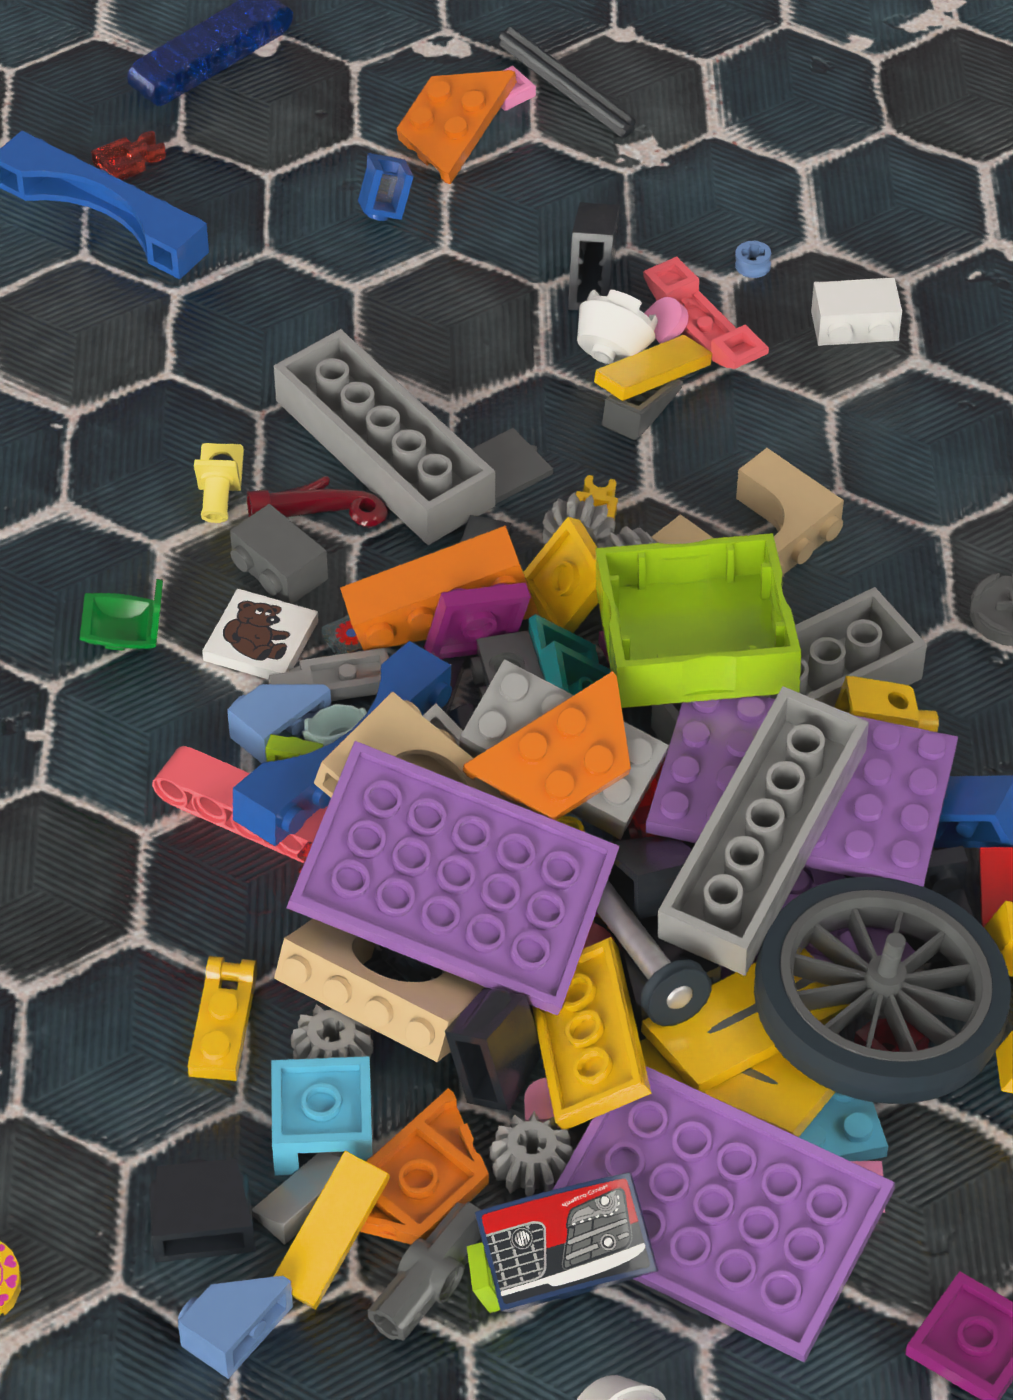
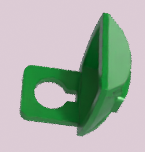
(121, 620)

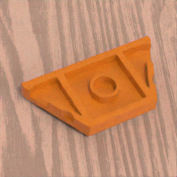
(453, 117)
(562, 754)
(429, 1171)

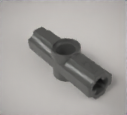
(427, 1273)

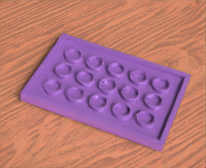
(881, 821)
(454, 877)
(736, 1210)

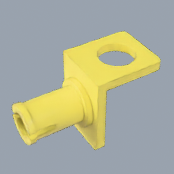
(218, 478)

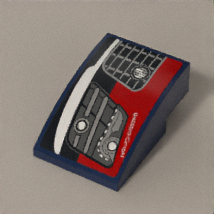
(566, 1242)

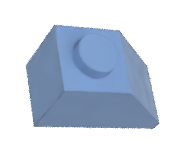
(274, 711)
(233, 1320)

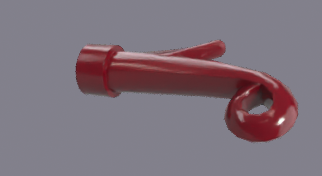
(315, 499)

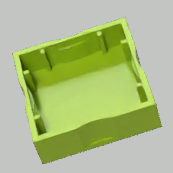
(697, 620)

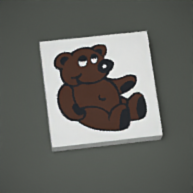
(260, 635)

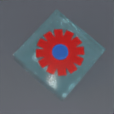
(341, 636)

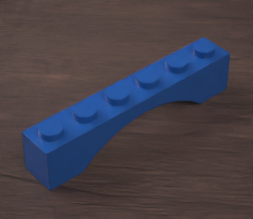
(43, 172)
(283, 793)

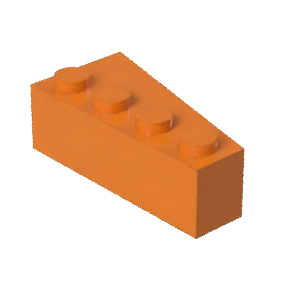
(403, 600)

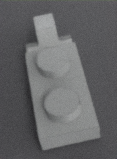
(344, 674)

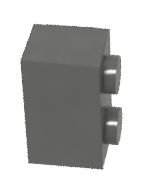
(278, 555)

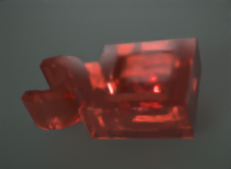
(127, 159)

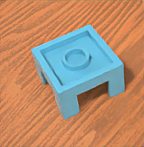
(320, 1109)

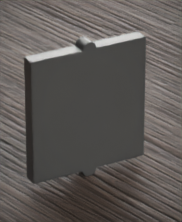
(514, 462)

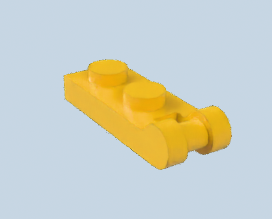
(222, 1020)

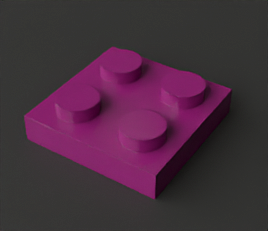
(475, 614)
(968, 1339)

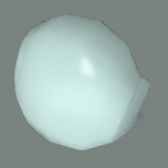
(332, 723)

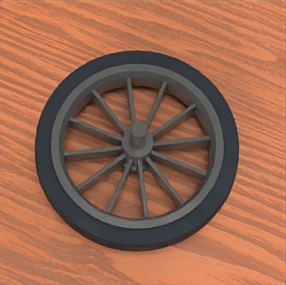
(882, 989)

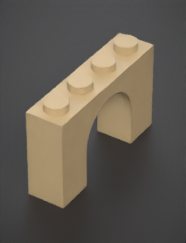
(784, 496)
(403, 732)
(331, 970)

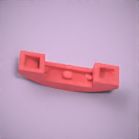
(706, 324)

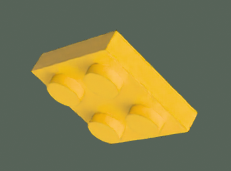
(565, 576)

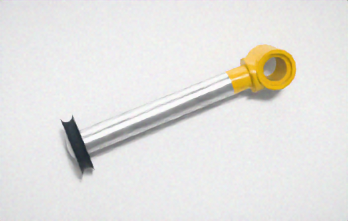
(673, 989)

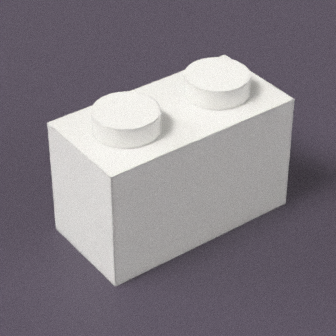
(856, 311)

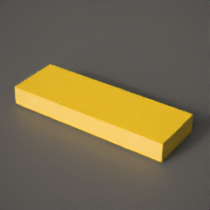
(653, 367)
(332, 1228)

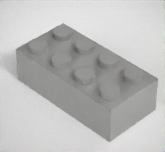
(521, 697)

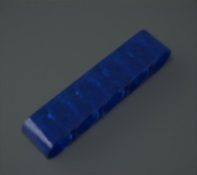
(208, 48)

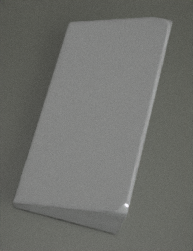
(292, 1201)

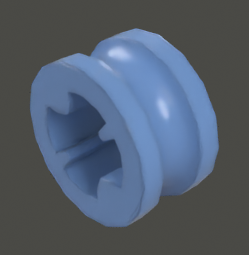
(753, 268)

